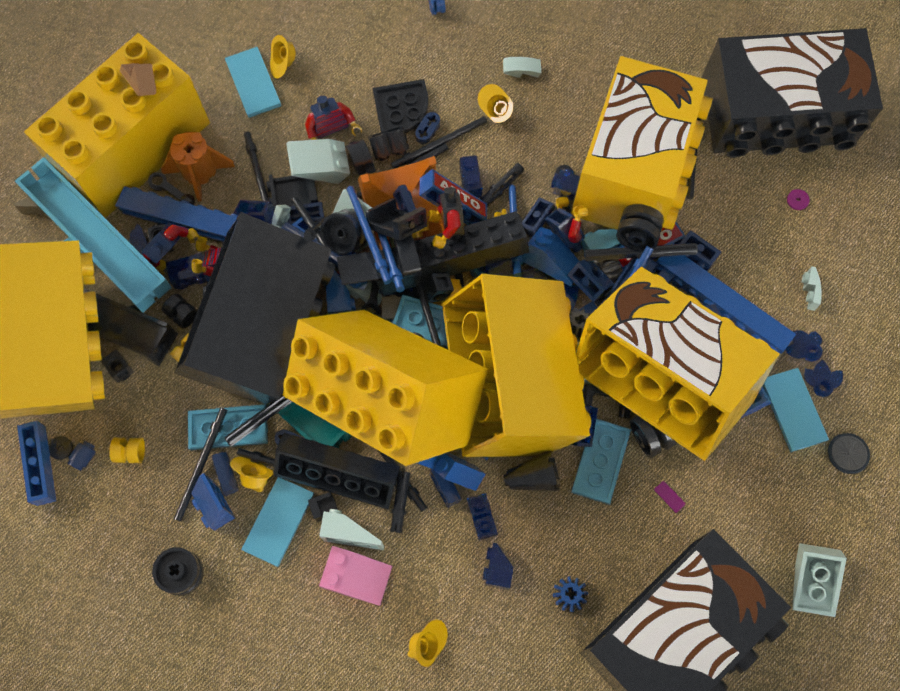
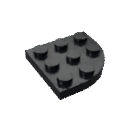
(401, 104)

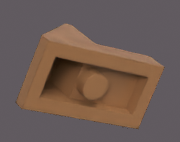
(140, 78)

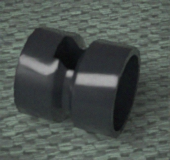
(179, 310)

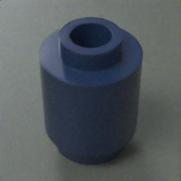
(81, 455)

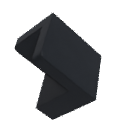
(320, 504)

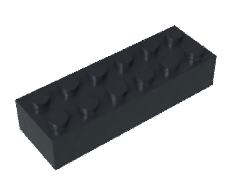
(335, 470)

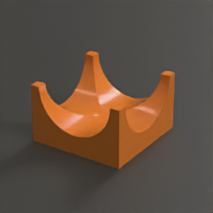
(380, 187)

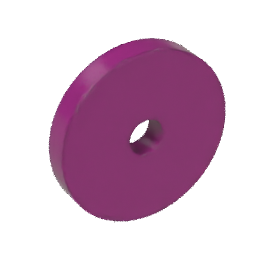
(800, 194)

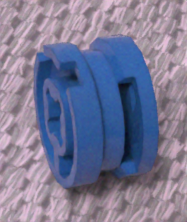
(437, 6)

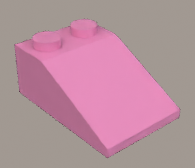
(355, 576)

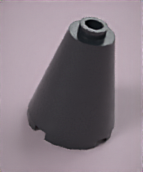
(535, 474)

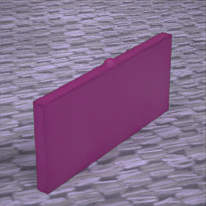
(669, 496)

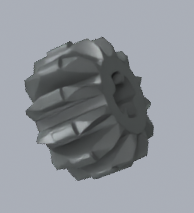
(611, 268)
(578, 321)

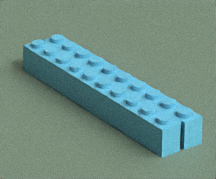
(95, 234)

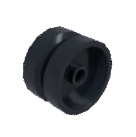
(640, 227)
(342, 232)
(649, 437)
(166, 568)

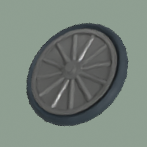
(848, 453)

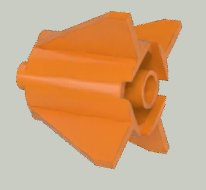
(194, 160)

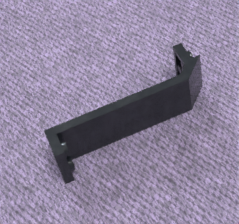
(133, 329)

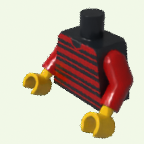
(451, 214)

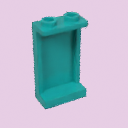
(312, 426)

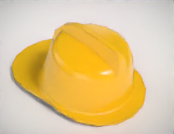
(282, 56)
(495, 103)
(251, 474)
(429, 643)

